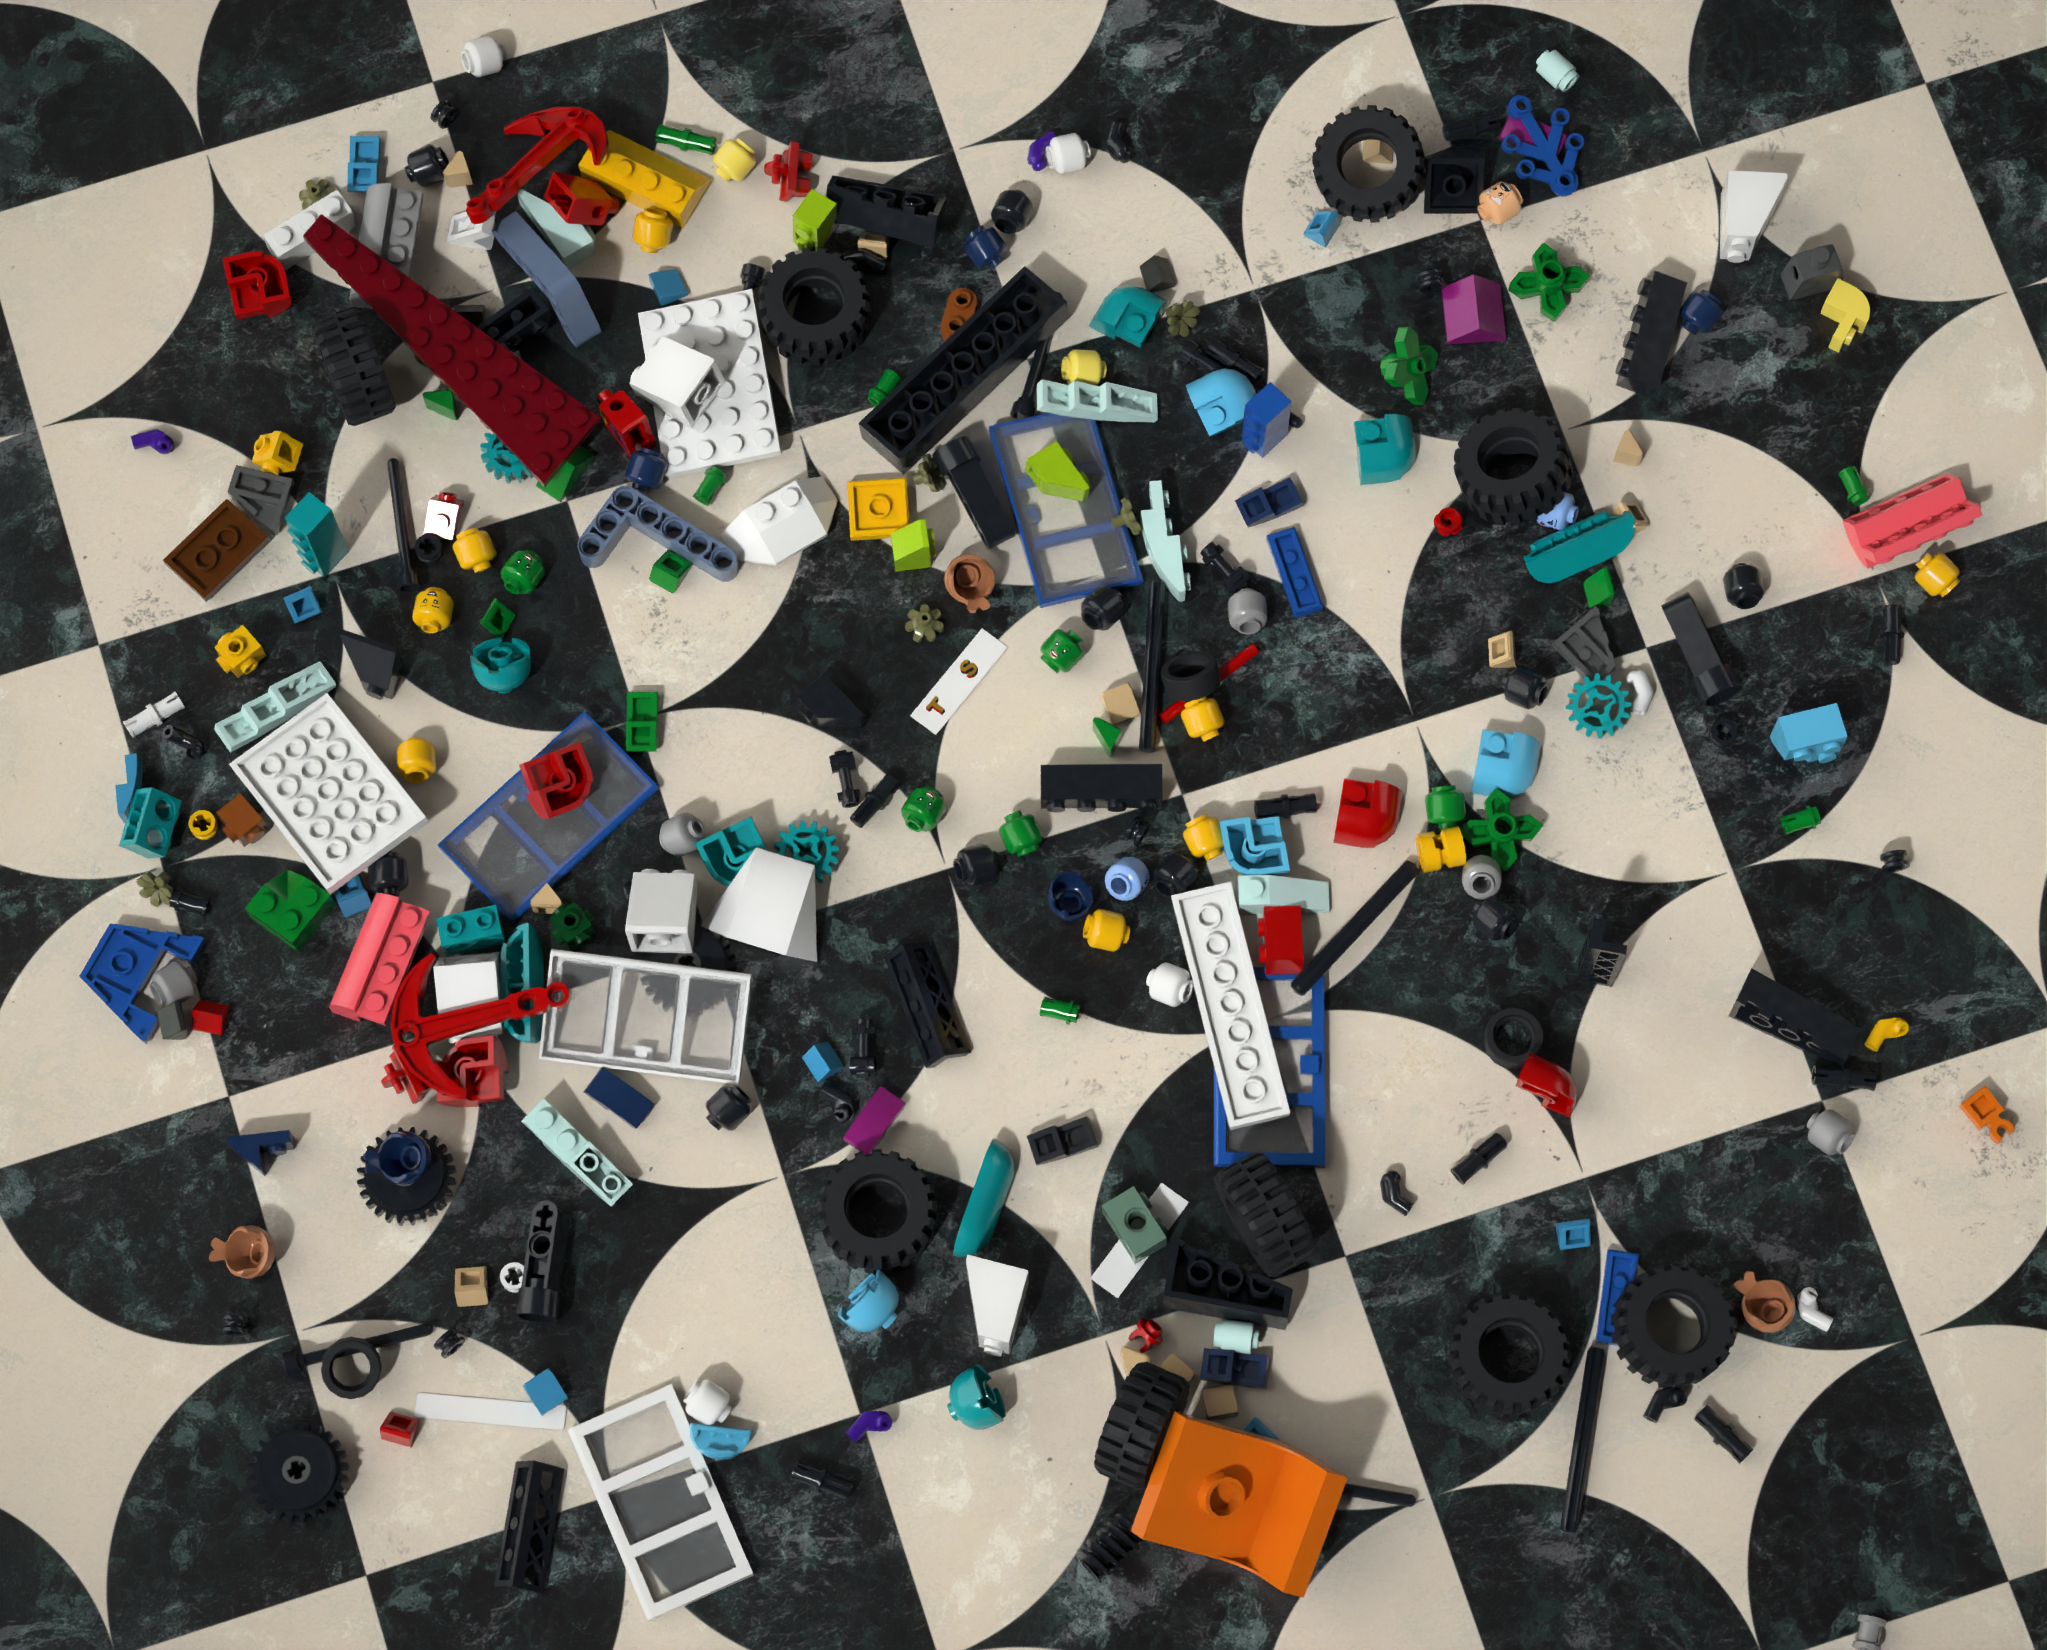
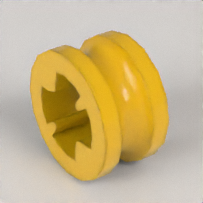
(209, 817)

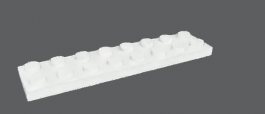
(1230, 1006)

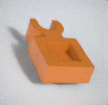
(1984, 1111)

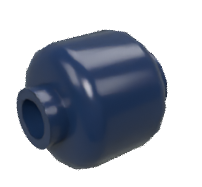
(985, 247)
(1700, 312)
(646, 470)

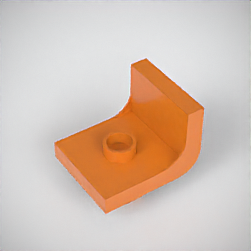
(1240, 1501)

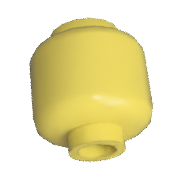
(734, 160)
(1083, 367)

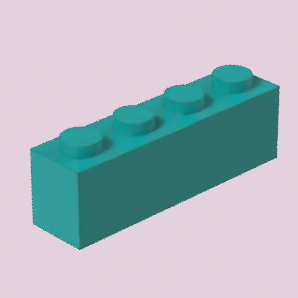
(316, 535)

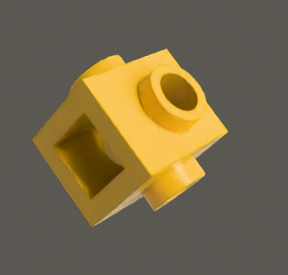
(277, 452)
(239, 652)

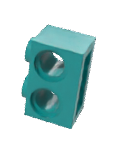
(144, 820)
(470, 930)

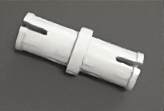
(153, 714)

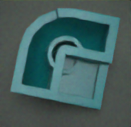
(1129, 314)
(1384, 448)
(729, 849)

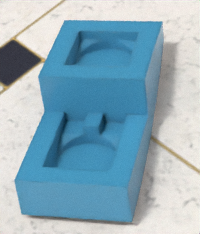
(364, 163)
(125, 792)

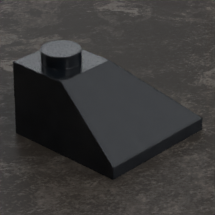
(1454, 180)
(375, 663)

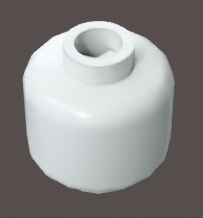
(483, 56)
(1067, 153)
(1170, 984)
(707, 1402)

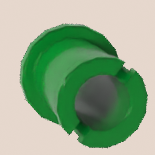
(884, 387)
(710, 485)
(1857, 492)
(1800, 820)
(1060, 1010)

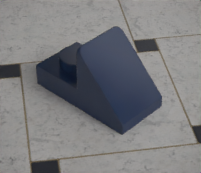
(252, 1146)

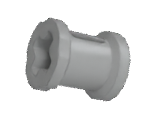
(1868, 1632)

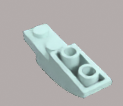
(1162, 547)
(576, 1152)

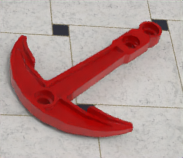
(566, 126)
(438, 1027)

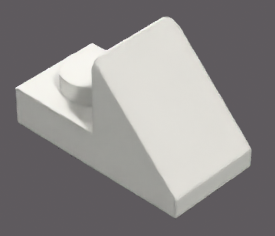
(465, 233)

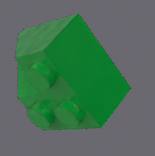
(290, 908)

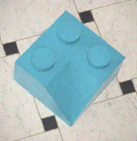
(1810, 734)

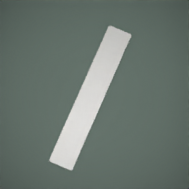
(487, 1411)

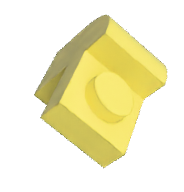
(1850, 309)

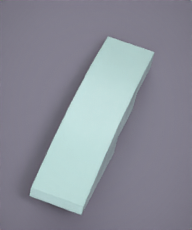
(1095, 402)
(275, 707)

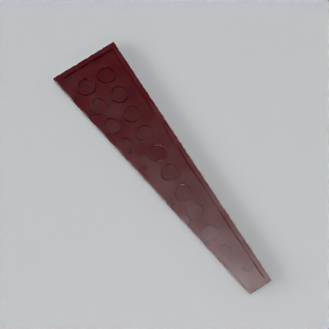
(506, 394)

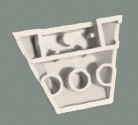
(770, 906)

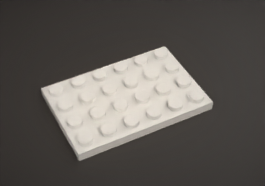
(741, 417)
(328, 793)

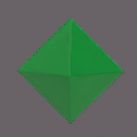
(498, 618)

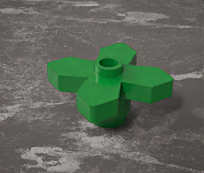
(1548, 282)
(1408, 365)
(1498, 815)

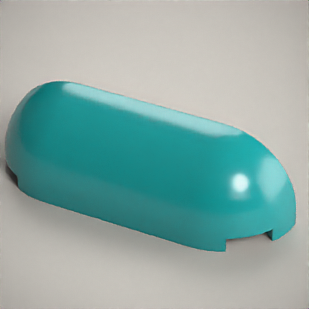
(1579, 546)
(522, 970)
(986, 1201)

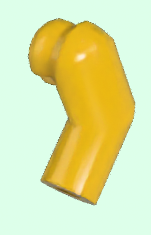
(1884, 1030)

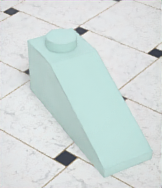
(568, 241)
(1271, 890)

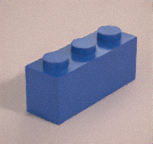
(1266, 420)

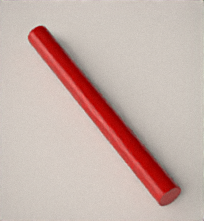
(1225, 671)

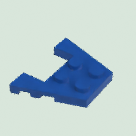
(124, 964)

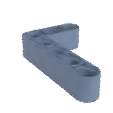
(550, 276)
(658, 531)

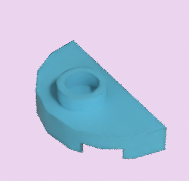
(719, 1441)

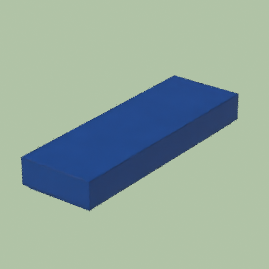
(1294, 573)
(1618, 1274)

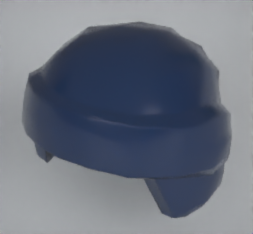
(401, 1158)

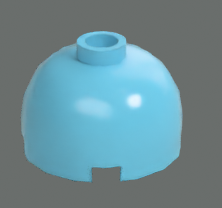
(871, 1304)

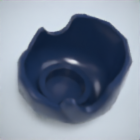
(1070, 896)

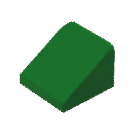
(441, 403)
(670, 571)
(1599, 589)
(1107, 735)

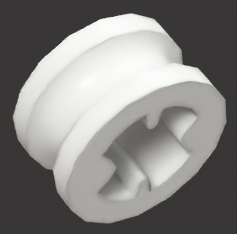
(505, 1274)

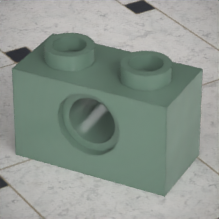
(1139, 1242)

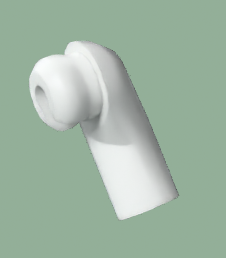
(1644, 690)
(1809, 1309)

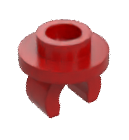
(1150, 1332)

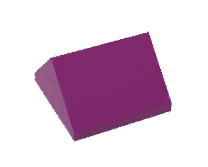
(1473, 311)

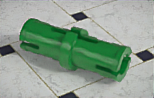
(685, 139)

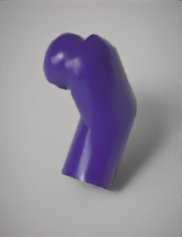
(1037, 151)
(154, 438)
(869, 1421)

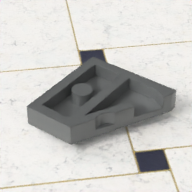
(261, 495)
(1587, 647)

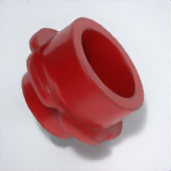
(1448, 514)

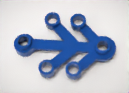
(1544, 149)

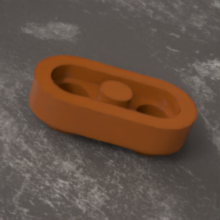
(957, 313)

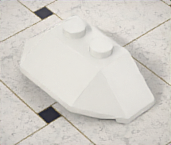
(782, 522)

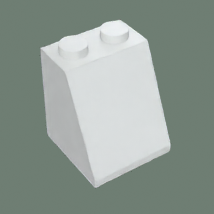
(1746, 209)
(677, 380)
(662, 912)
(467, 982)
(997, 1302)

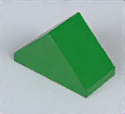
(568, 474)

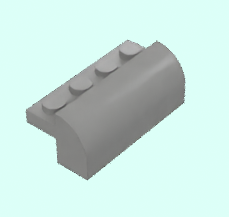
(390, 228)

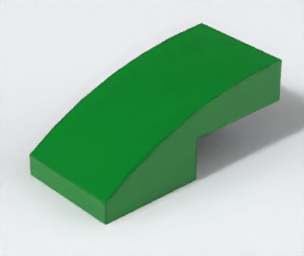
(642, 722)

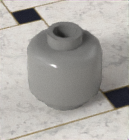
(1247, 611)
(680, 834)
(1481, 877)
(173, 984)
(1830, 1132)

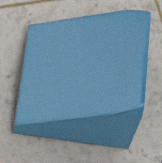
(667, 286)
(353, 897)
(545, 1391)

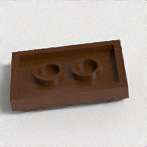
(216, 550)

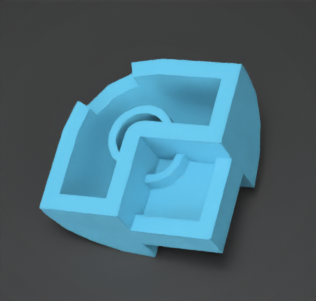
(1221, 399)
(1505, 763)
(1255, 846)

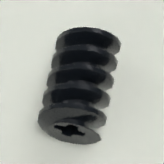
(1109, 1547)

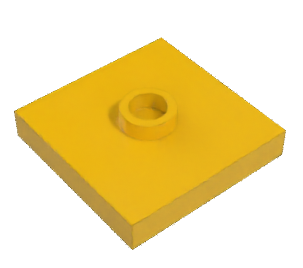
(877, 508)

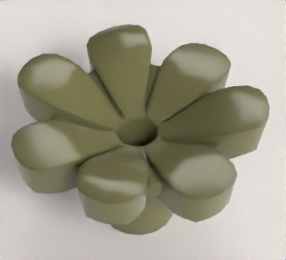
(314, 192)
(1181, 317)
(929, 474)
(1126, 518)
(924, 623)
(155, 888)

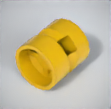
(1441, 849)

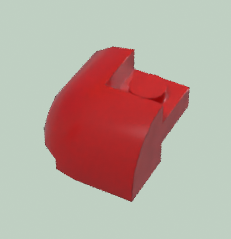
(257, 284)
(558, 780)
(1367, 813)
(478, 1067)
(1549, 1082)

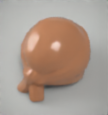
(970, 581)
(246, 1252)
(1766, 1303)

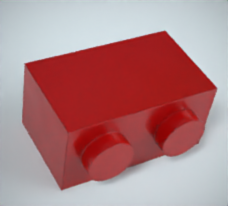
(1282, 940)

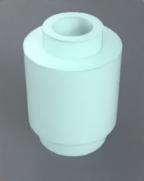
(1557, 70)
(1236, 1336)

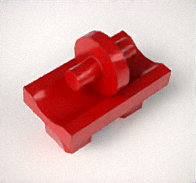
(786, 169)
(395, 1078)

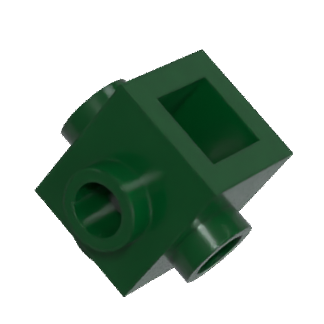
(575, 935)

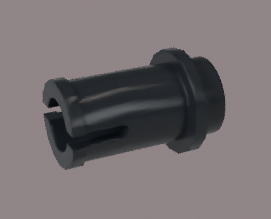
(189, 902)

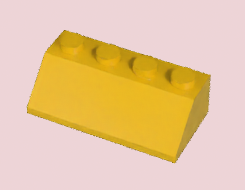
(646, 178)

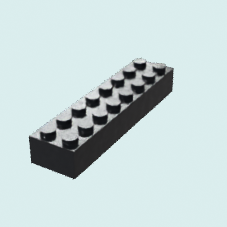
(964, 370)

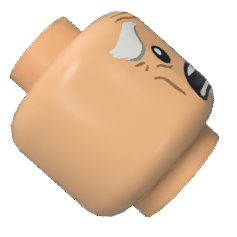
(1500, 203)

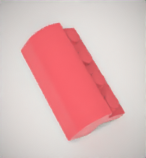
(1910, 520)
(380, 959)

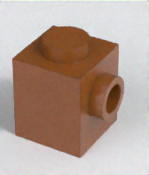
(241, 821)

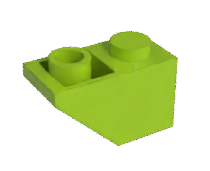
(813, 221)
(1056, 475)
(913, 546)

